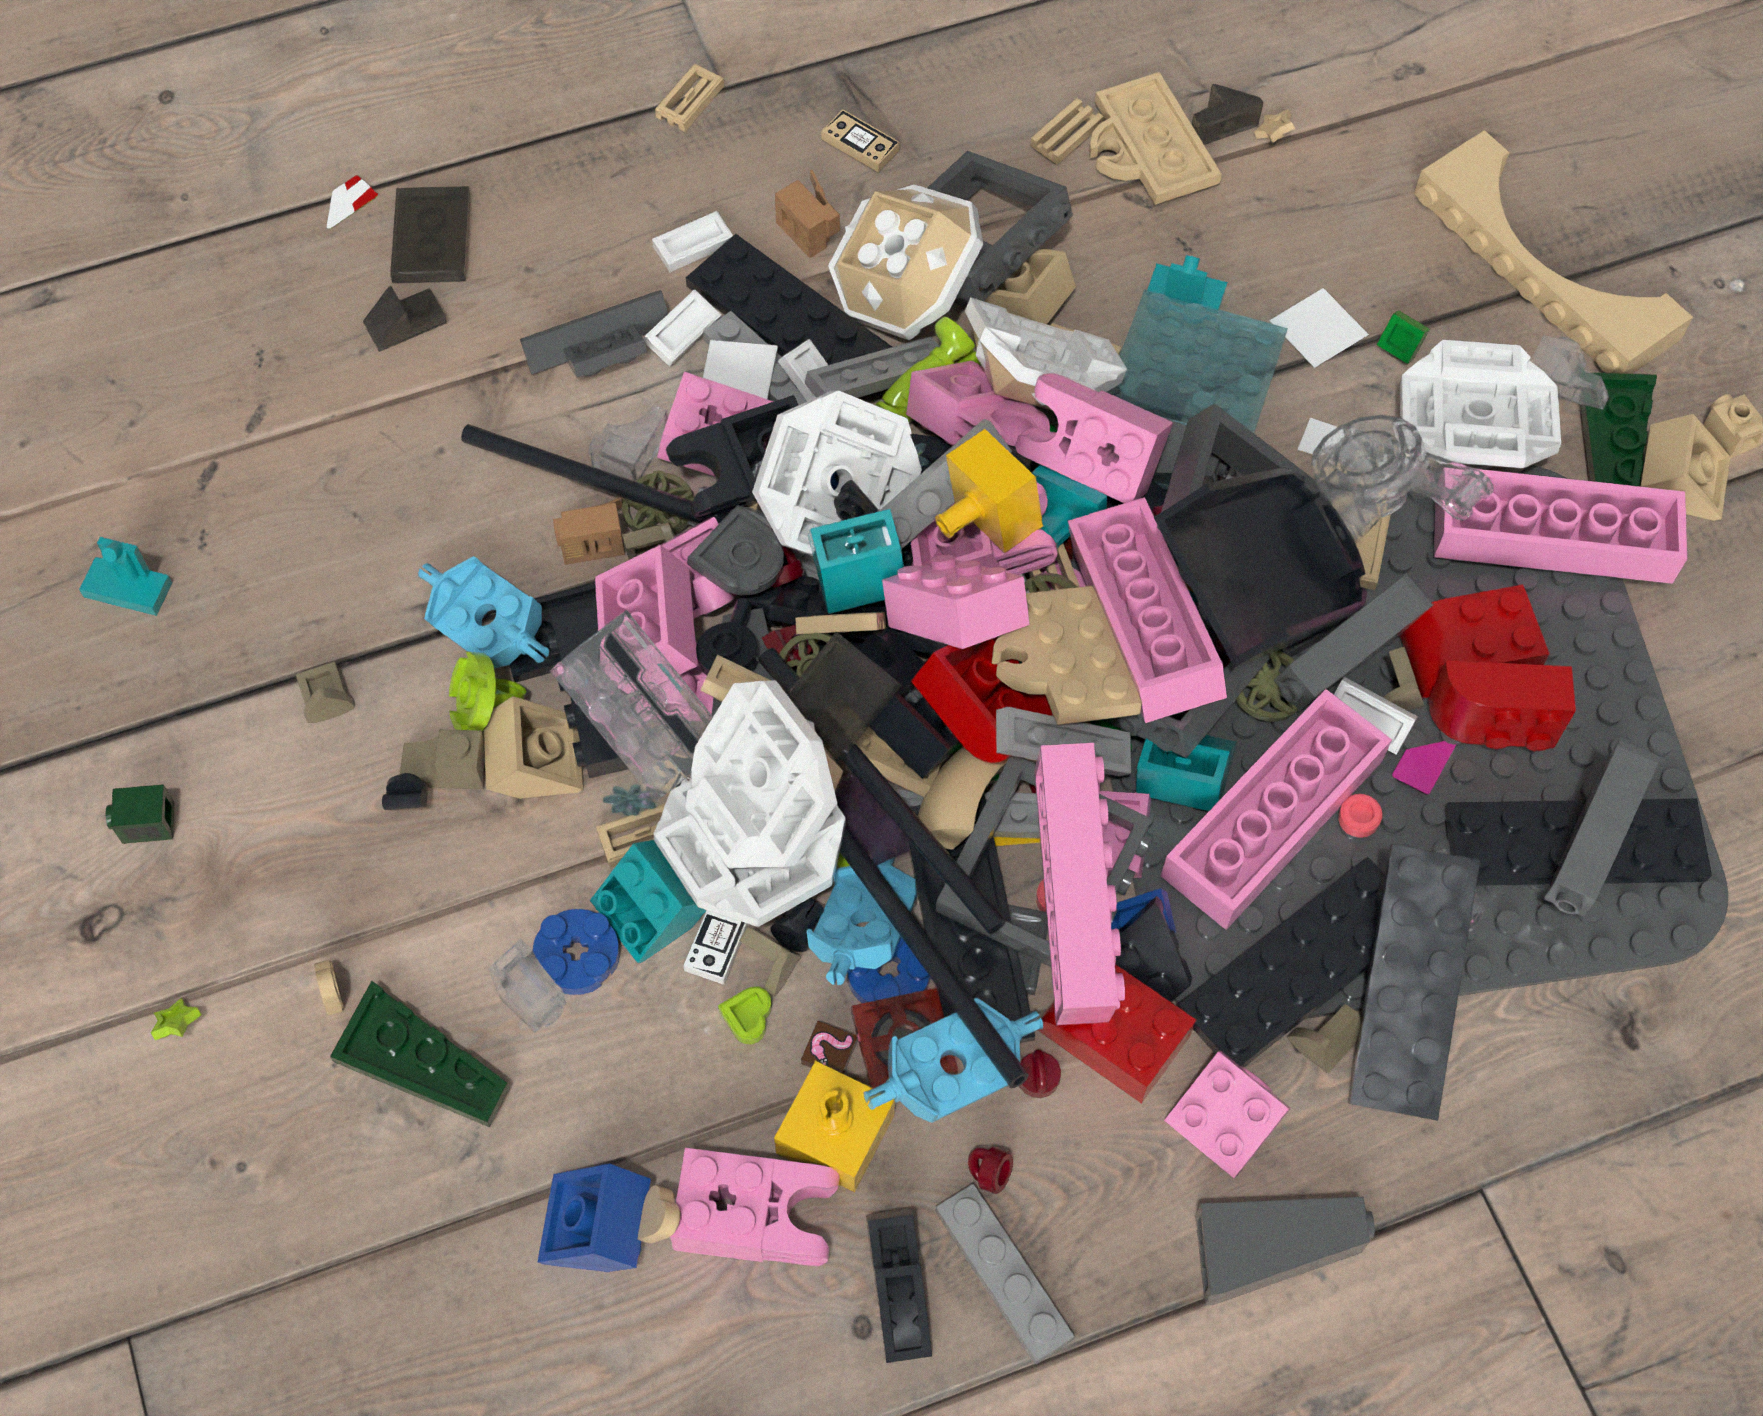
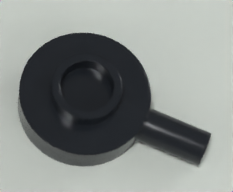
(730, 640)

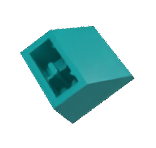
(855, 559)
(1190, 780)
(646, 901)

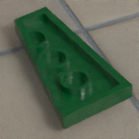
(1619, 430)
(408, 1054)

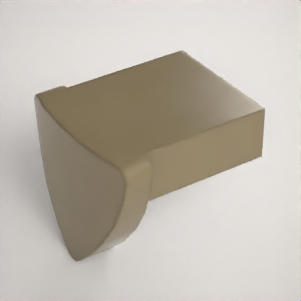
(646, 539)
(323, 693)
(1408, 694)
(783, 957)
(1331, 1041)

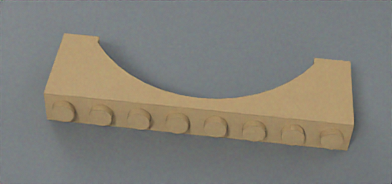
(1610, 328)

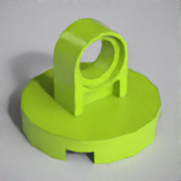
(478, 691)

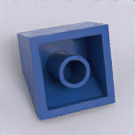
(594, 1219)

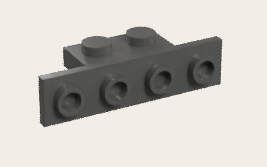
(598, 338)

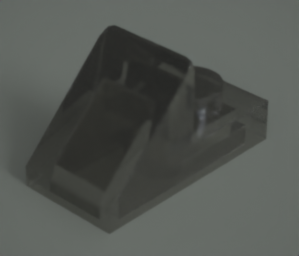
(1227, 114)
(398, 320)

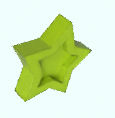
(174, 1020)

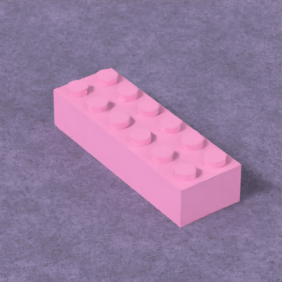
(1570, 528)
(1148, 609)
(1275, 809)
(1076, 884)

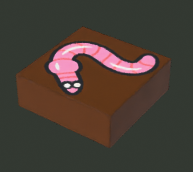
(829, 1047)

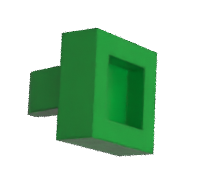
(1403, 336)

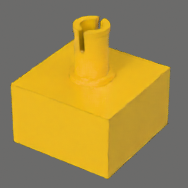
(991, 492)
(833, 1125)

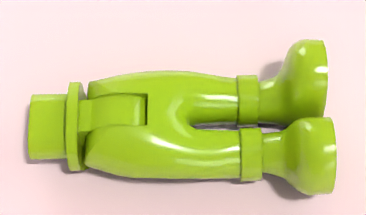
(954, 348)

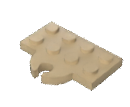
(1151, 140)
(1068, 658)

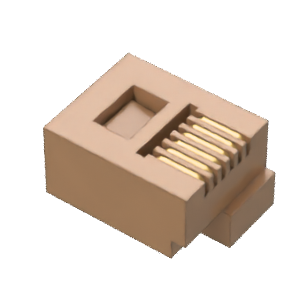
(806, 218)
(590, 533)

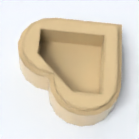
(329, 987)
(659, 1215)

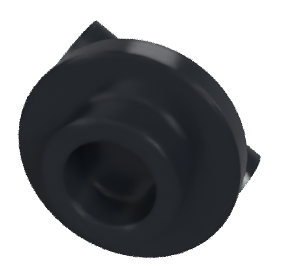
(853, 502)
(405, 792)

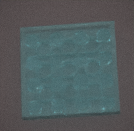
(1196, 356)

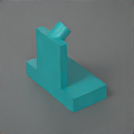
(1188, 283)
(1066, 502)
(124, 579)

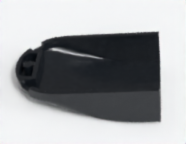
(1264, 560)

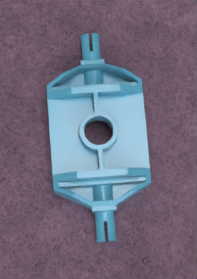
(463, 598)
(850, 946)
(922, 1083)

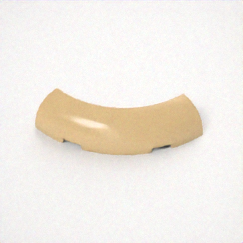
(955, 795)

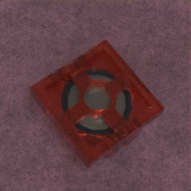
(898, 1018)

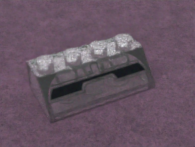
(636, 703)

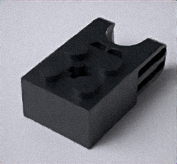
(733, 454)
(908, 720)

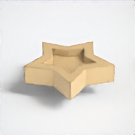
(1275, 126)

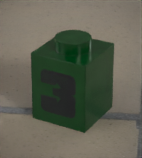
(141, 814)

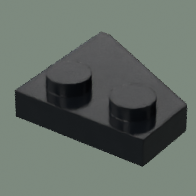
(1152, 952)

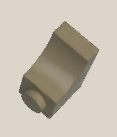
(447, 761)

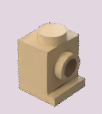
(1735, 424)

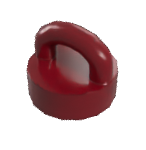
(791, 570)
(1043, 1074)
(994, 1168)

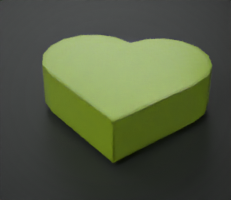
(747, 1014)

